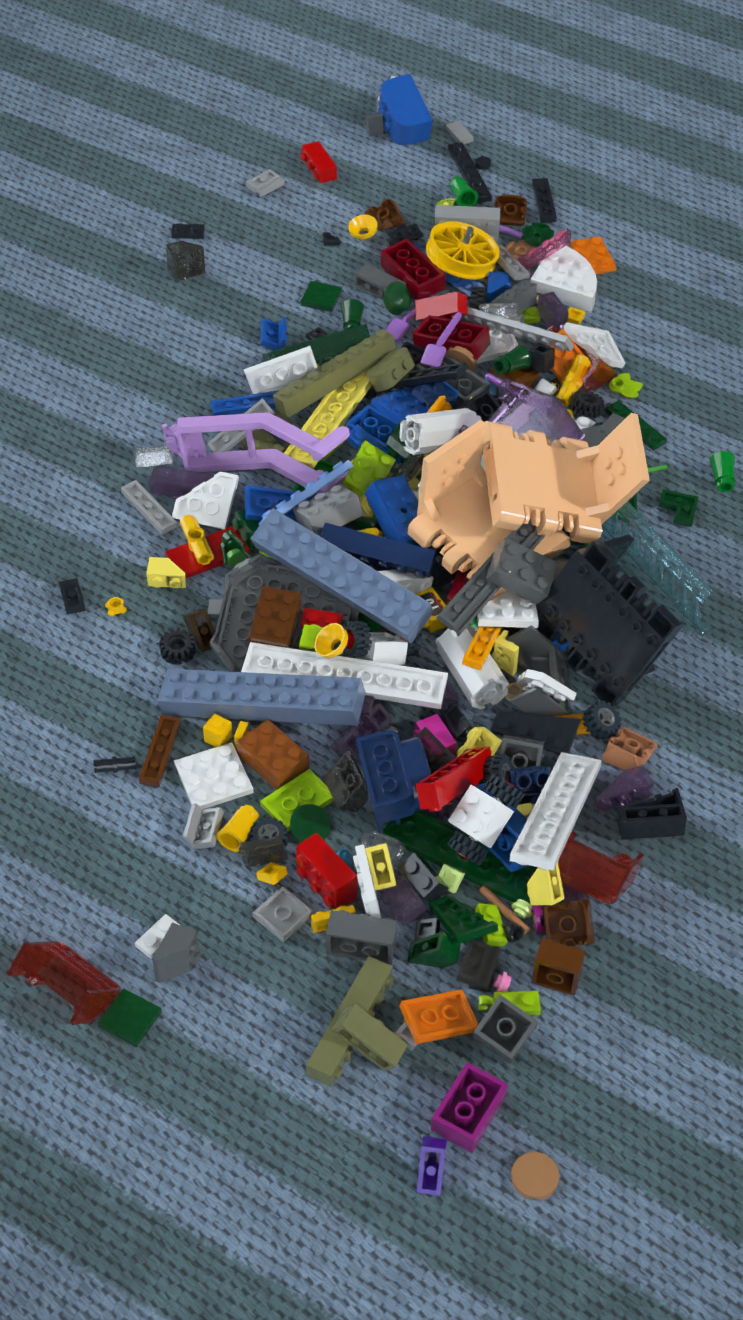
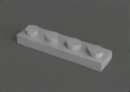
(512, 266)
(228, 439)
(149, 507)

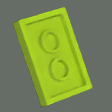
(368, 466)
(300, 791)

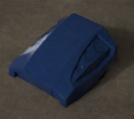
(529, 781)

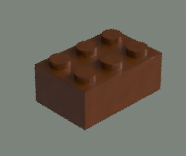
(276, 617)

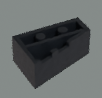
(653, 818)

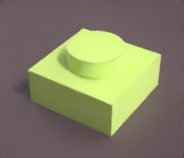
(451, 877)

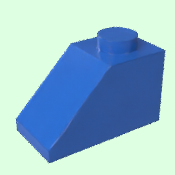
(497, 284)

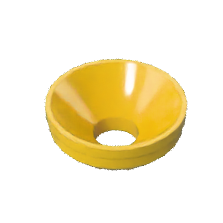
(360, 224)
(328, 638)

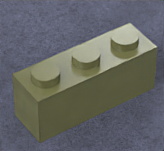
(370, 1037)

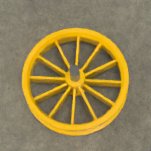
(445, 243)

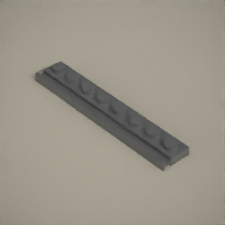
(478, 590)

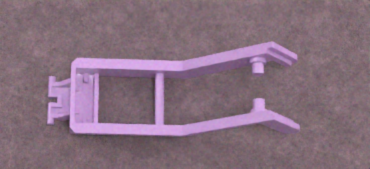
(188, 442)

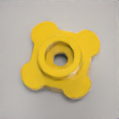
(115, 606)

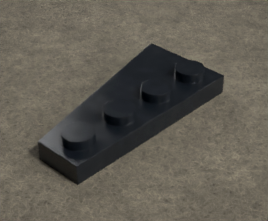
(555, 731)

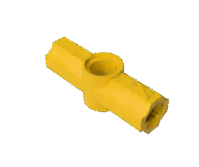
(573, 379)
(196, 539)

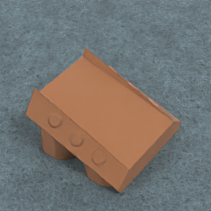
(628, 749)

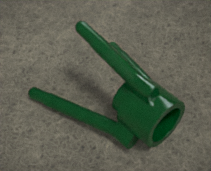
(231, 541)

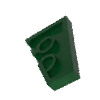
(459, 921)

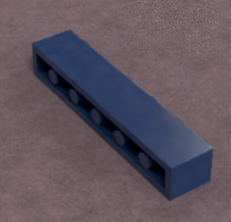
(381, 550)

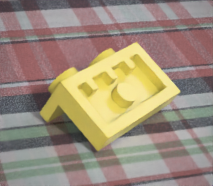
(506, 654)

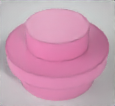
(502, 982)

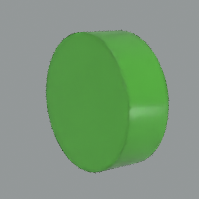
(234, 557)

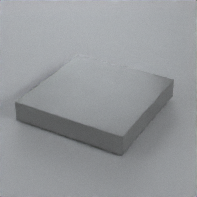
(282, 914)

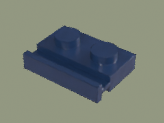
(430, 393)

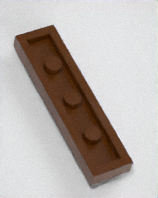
(159, 750)

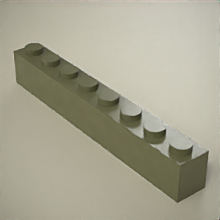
(334, 373)

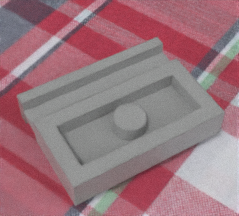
(265, 183)

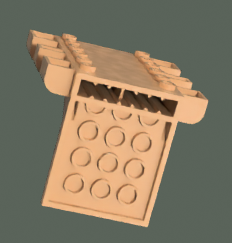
(562, 480)
(457, 507)

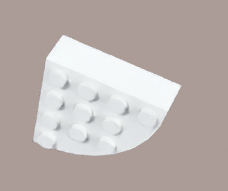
(568, 277)

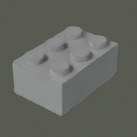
(332, 507)

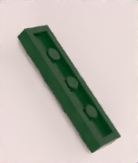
(650, 436)

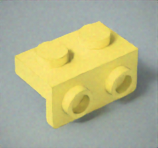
(478, 738)

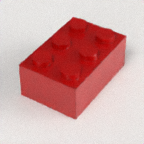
(326, 872)

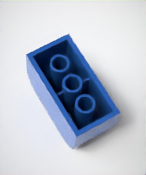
(404, 111)

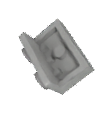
(202, 827)

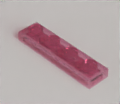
(546, 249)

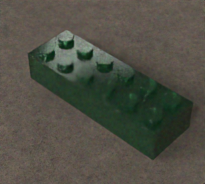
(327, 346)

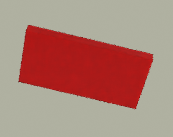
(186, 560)

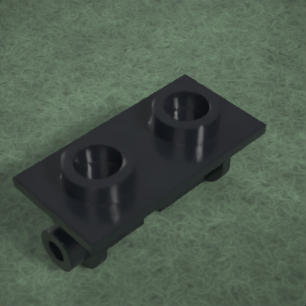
(411, 232)
(452, 718)

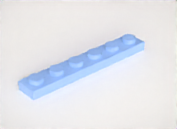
(311, 488)

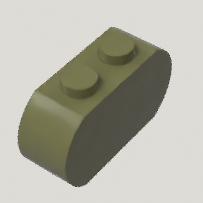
(390, 369)

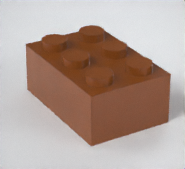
(272, 754)

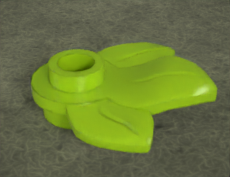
(625, 386)

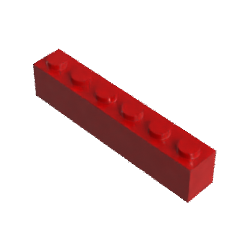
(452, 779)

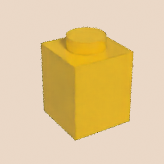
(217, 731)

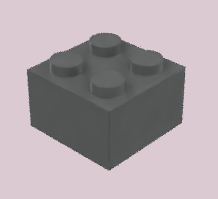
(505, 1029)

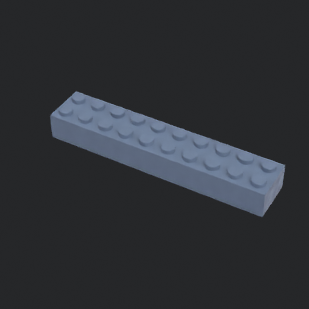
(342, 575)
(262, 696)

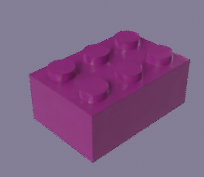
(469, 1107)

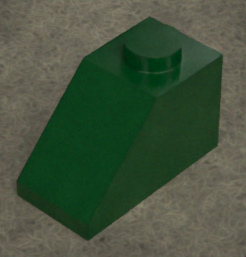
(434, 950)

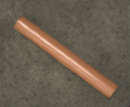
(493, 899)

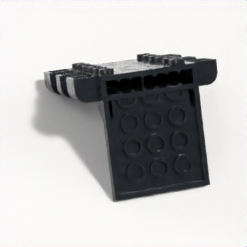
(606, 619)

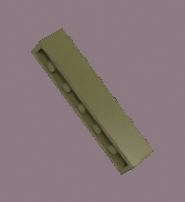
(333, 1051)

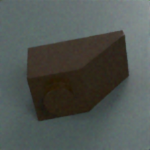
(201, 627)

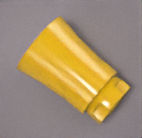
(238, 828)

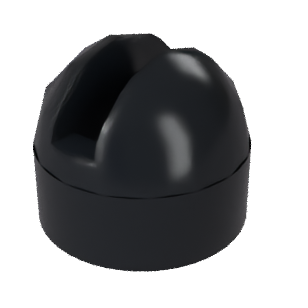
(518, 932)

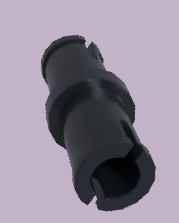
(114, 764)

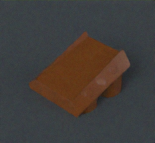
(511, 209)
(386, 215)
(522, 376)
(570, 922)

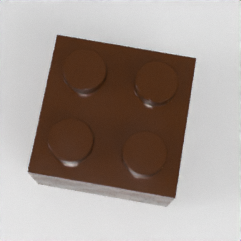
(558, 966)

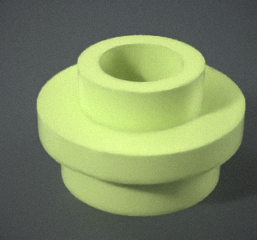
(522, 908)

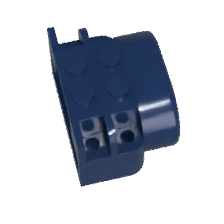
(392, 774)

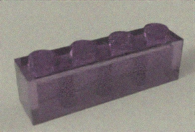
(175, 481)

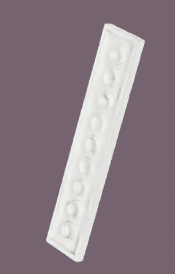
(379, 679)
(555, 812)

